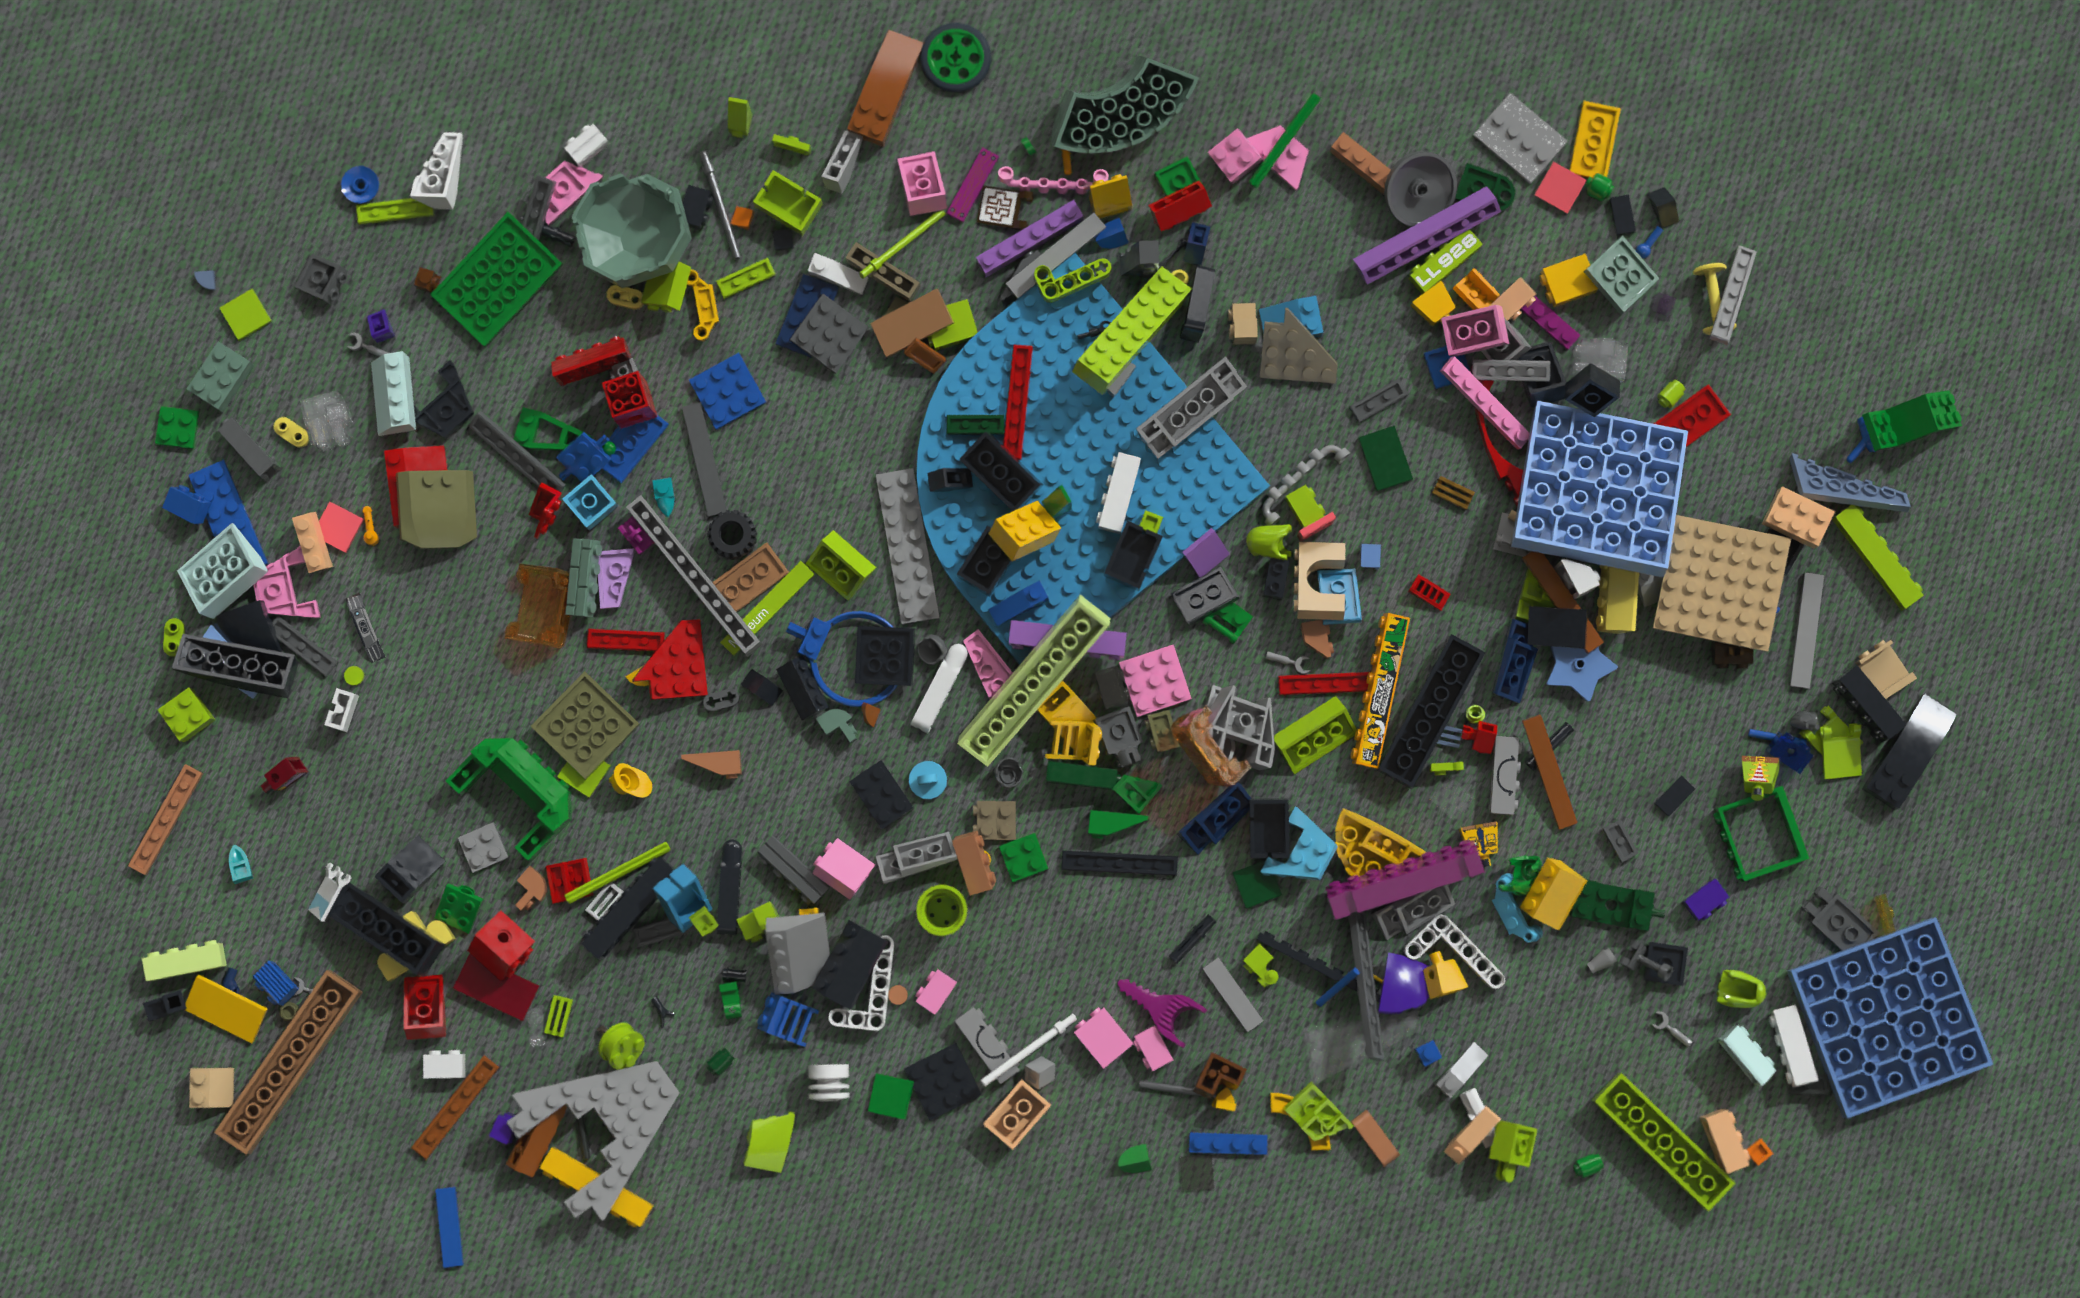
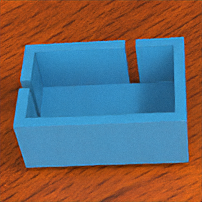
(681, 897)

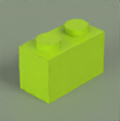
(1304, 506)

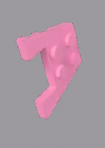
(278, 591)

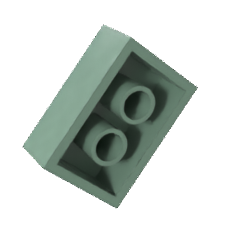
(220, 376)

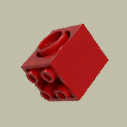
(629, 399)
(501, 946)

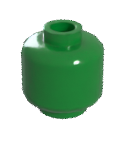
(1599, 187)

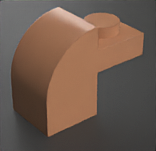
(536, 887)

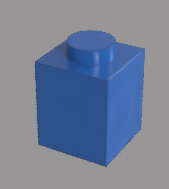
(1428, 1053)

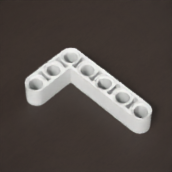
(1457, 947)
(875, 992)

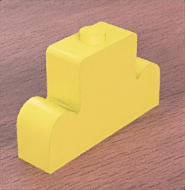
(392, 969)

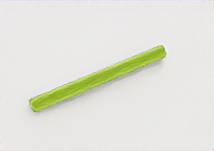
(617, 872)

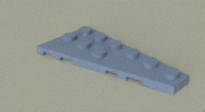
(1841, 487)

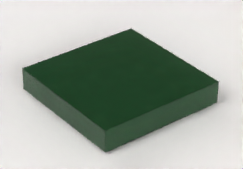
(1255, 886)

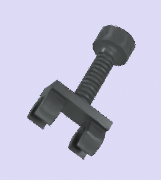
(1664, 971)

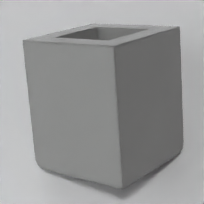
(1039, 1072)

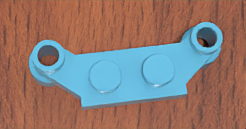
(1511, 914)

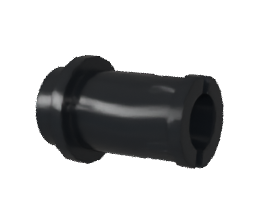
(734, 975)

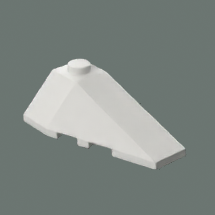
(440, 176)

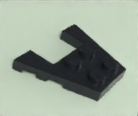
(449, 408)

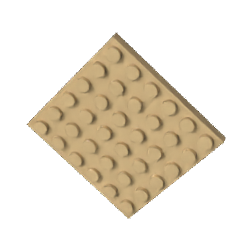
(1722, 583)

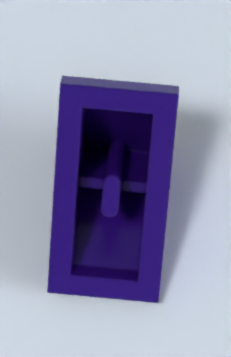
(380, 326)

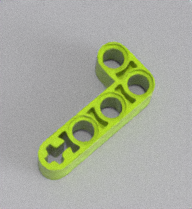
(1074, 277)

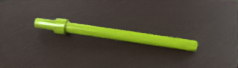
(876, 263)

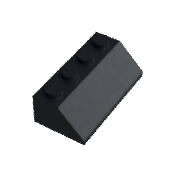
(849, 964)

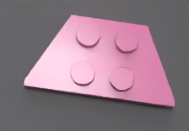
(1292, 160)
(569, 188)

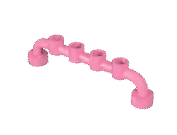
(1005, 176)

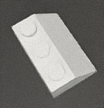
(1577, 577)

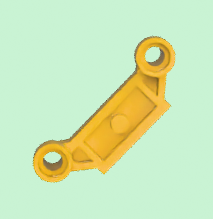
(705, 305)

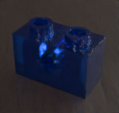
(1797, 760)

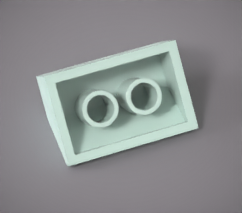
(1747, 1055)

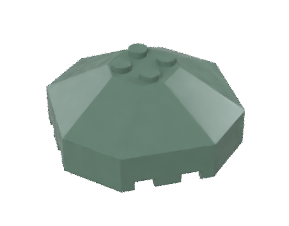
(631, 229)

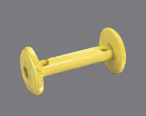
(1709, 271)

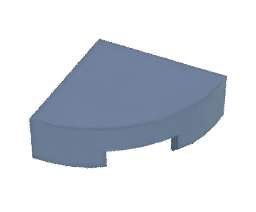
(206, 279)

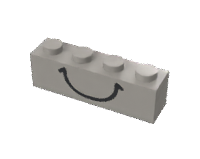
(1504, 775)
(985, 1043)

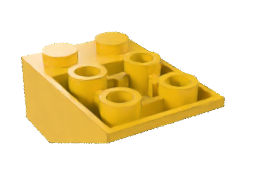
(1110, 196)
(1063, 706)

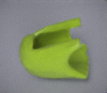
(1269, 541)
(1740, 990)

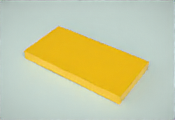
(1594, 139)
(225, 1008)

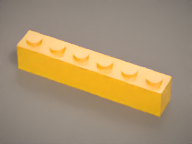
(578, 1175)

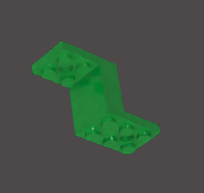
(1912, 420)

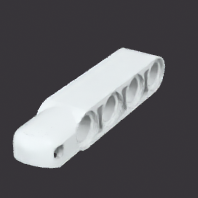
(940, 687)

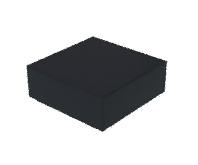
(783, 239)

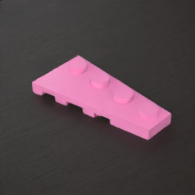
(988, 663)

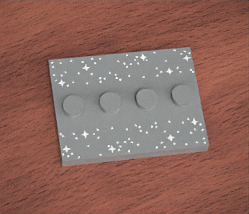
(1520, 138)

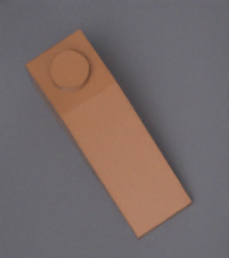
(722, 763)

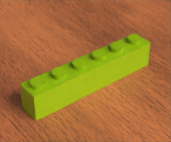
(1878, 557)

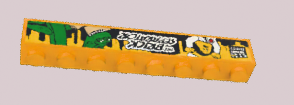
(1380, 690)

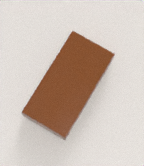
(924, 355)

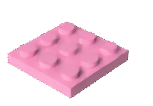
(1155, 680)

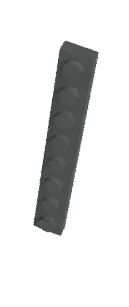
(1366, 986)

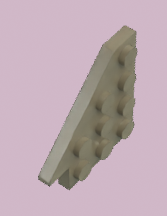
(1294, 353)

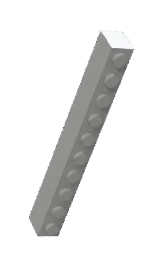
(694, 576)

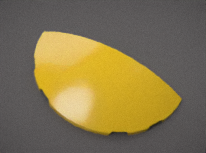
(1368, 845)

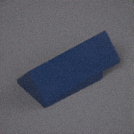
(1514, 663)
(1216, 818)

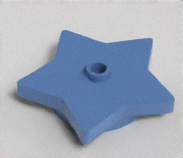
(1579, 679)

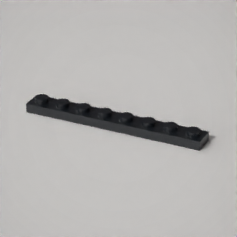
(1303, 957)

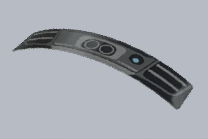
(364, 628)

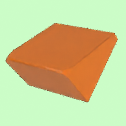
(742, 217)

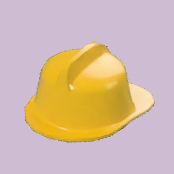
(630, 781)

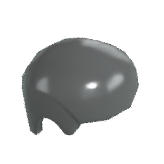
(931, 649)
(1004, 777)

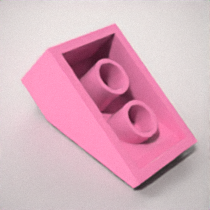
(922, 184)

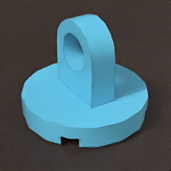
(927, 780)

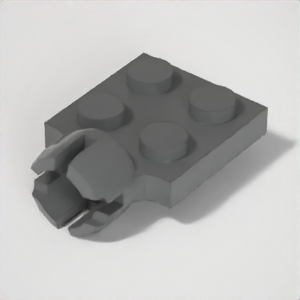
(1120, 736)

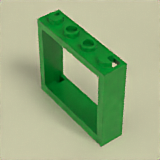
(1791, 827)

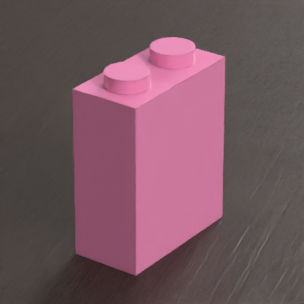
(842, 868)
(1103, 1037)

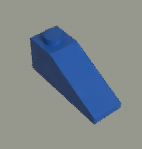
(1018, 603)

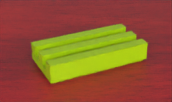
(551, 1013)

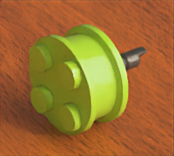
(620, 1045)

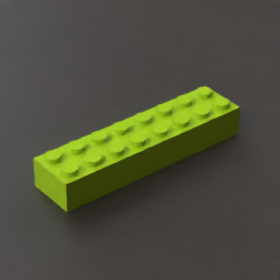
(1131, 330)
(1663, 1141)

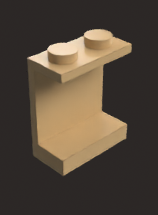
(1885, 669)

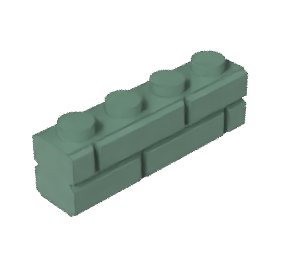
(583, 577)

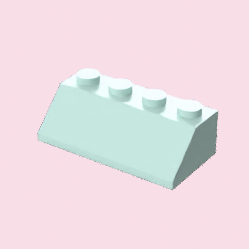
(393, 393)

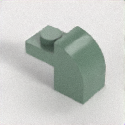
(836, 719)

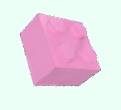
(1235, 156)

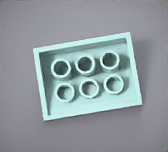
(221, 572)

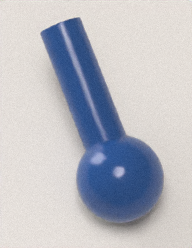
(1644, 249)

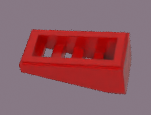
(1419, 594)

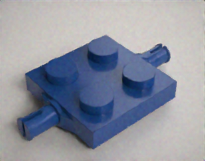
(583, 457)

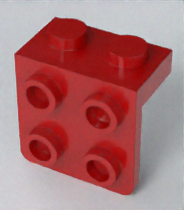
(544, 507)

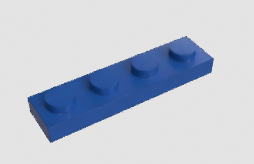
(1228, 1143)

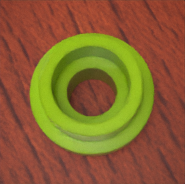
(1477, 710)

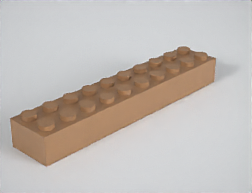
(288, 1062)

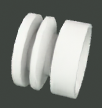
(828, 1081)

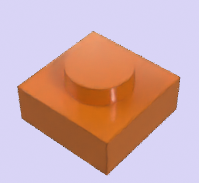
(1759, 1151)

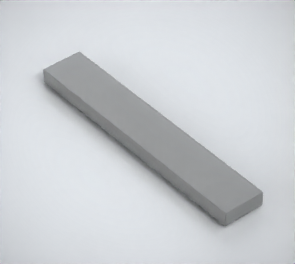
(1056, 254)
(1732, 295)
(1806, 630)

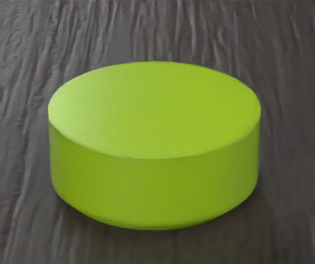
(354, 675)

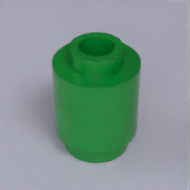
(1588, 1165)

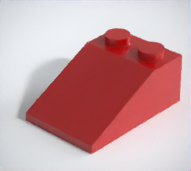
(424, 1007)

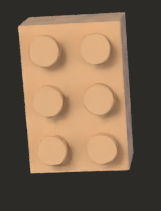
(1798, 517)
(1017, 1114)
(1725, 1140)

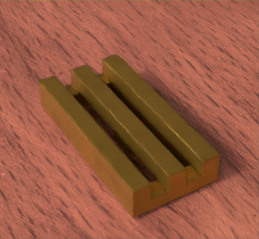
(1468, 499)

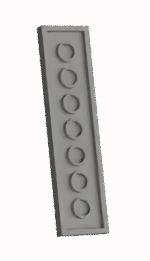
(907, 546)

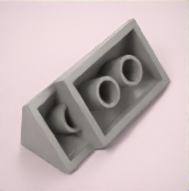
(916, 857)
(1413, 911)

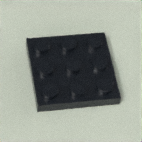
(885, 655)
(943, 1081)

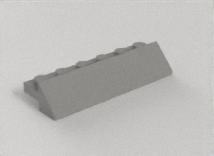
(1191, 408)

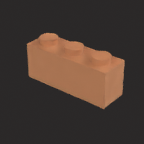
(974, 862)

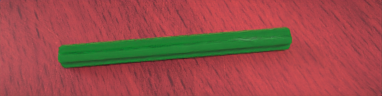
(1284, 140)

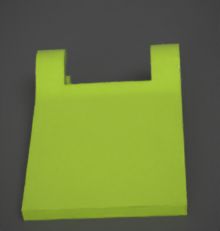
(1838, 728)
(1842, 753)

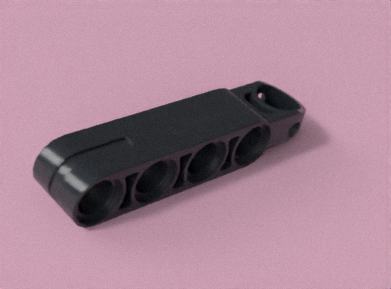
(729, 888)

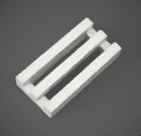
(598, 897)

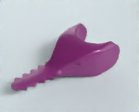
(1162, 1008)

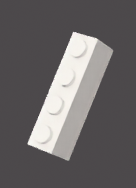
(1119, 492)
(1793, 1046)

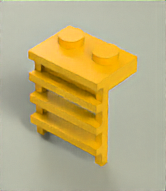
(1085, 744)

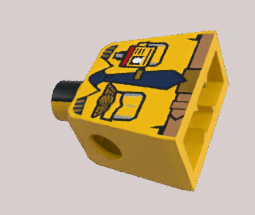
(1485, 838)

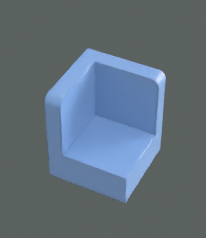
(1370, 555)

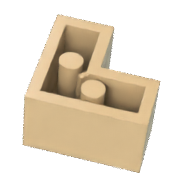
(1244, 323)

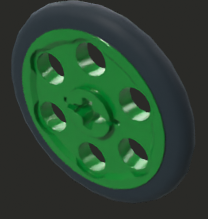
(953, 82)

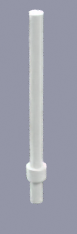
(1058, 1028)

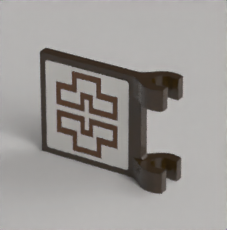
(1002, 207)

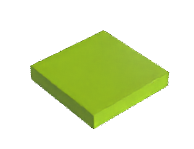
(245, 314)
(576, 780)

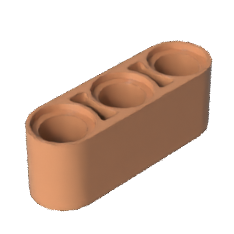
(1375, 1138)

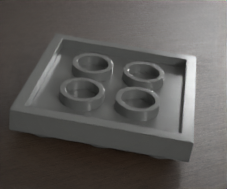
(829, 333)

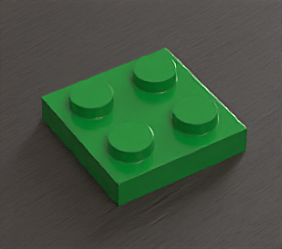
(177, 427)
(1023, 857)

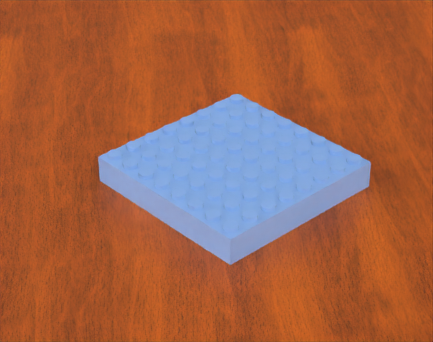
(1600, 489)

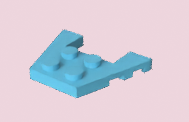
(1309, 855)

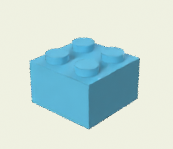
(590, 502)

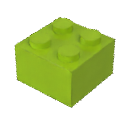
(186, 714)

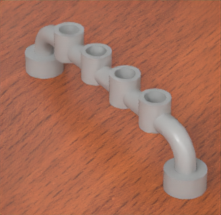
(1302, 469)

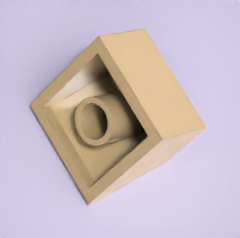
(211, 1087)

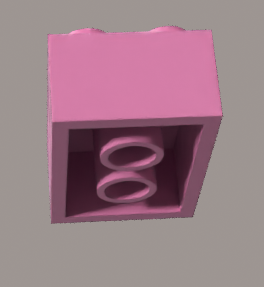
(1475, 330)

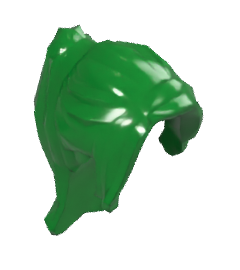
(1524, 874)

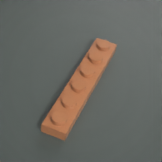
(165, 819)

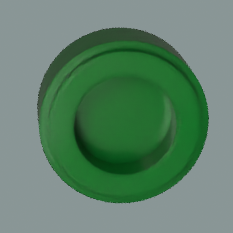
(1028, 146)

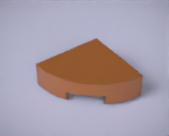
(870, 714)

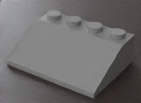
(796, 950)

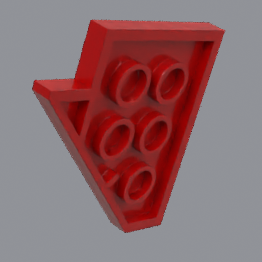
(677, 664)

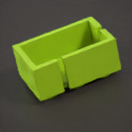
(787, 203)

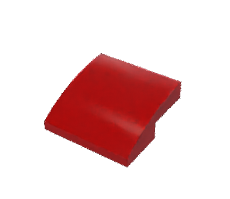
(567, 876)

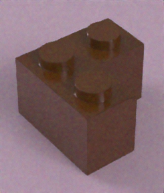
(1218, 1071)

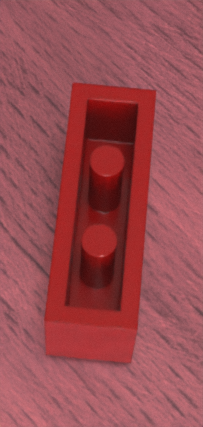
(1180, 206)

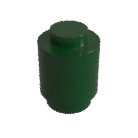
(720, 1062)

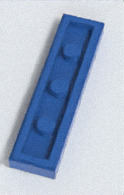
(449, 1227)

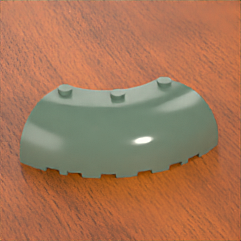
(1123, 112)

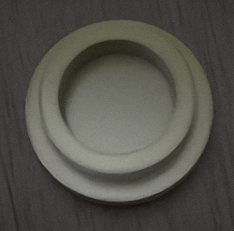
(288, 1011)

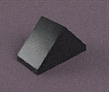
(1664, 207)
(762, 687)

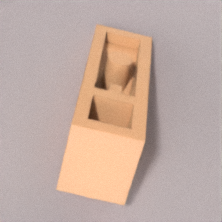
(1471, 1135)

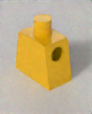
(1434, 304)
(1443, 977)

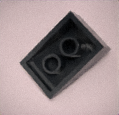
(1544, 391)

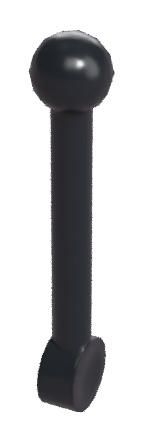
(1183, 242)

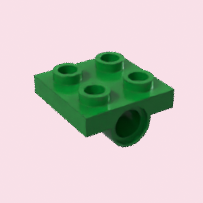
(459, 907)

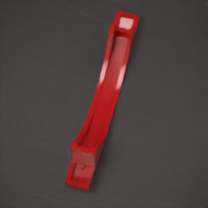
(1501, 467)

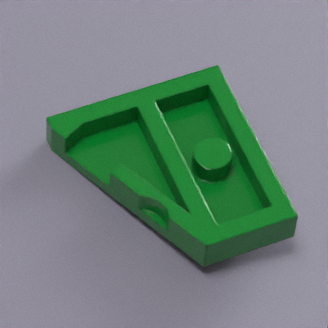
(1136, 791)

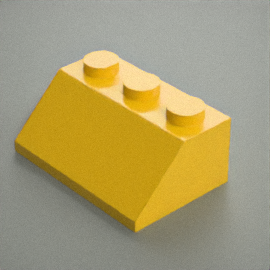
(1553, 893)

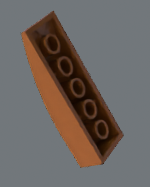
(885, 88)

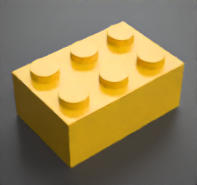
(1024, 530)

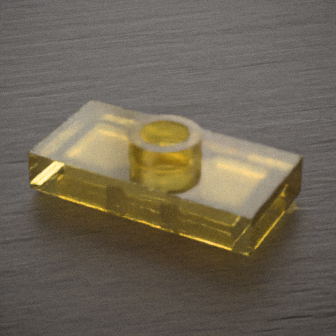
(1885, 913)

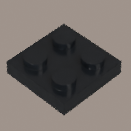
(1669, 954)

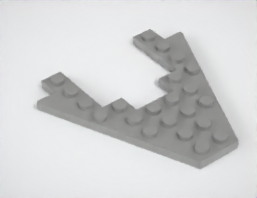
(630, 1105)

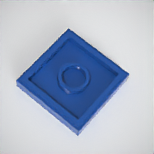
(1436, 360)

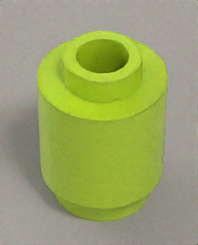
(1671, 394)

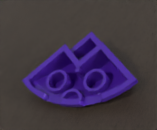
(1402, 985)

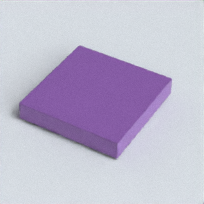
(1205, 553)

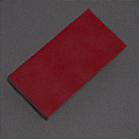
(510, 995)

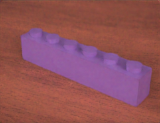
(1029, 238)
(1030, 634)

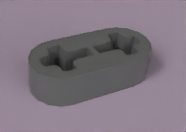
(723, 704)

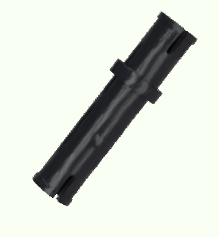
(555, 234)
(1555, 740)
(1192, 939)

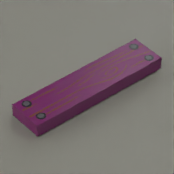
(972, 185)

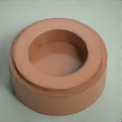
(898, 995)

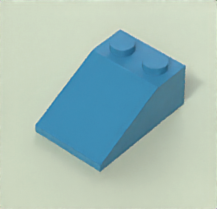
(1304, 309)

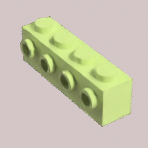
(184, 962)

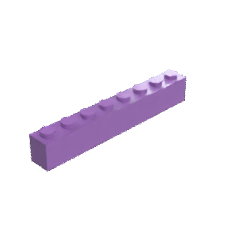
(1427, 235)

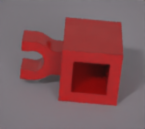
(1482, 736)

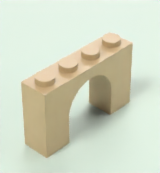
(1311, 603)

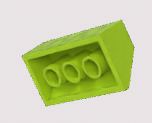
(1315, 734)

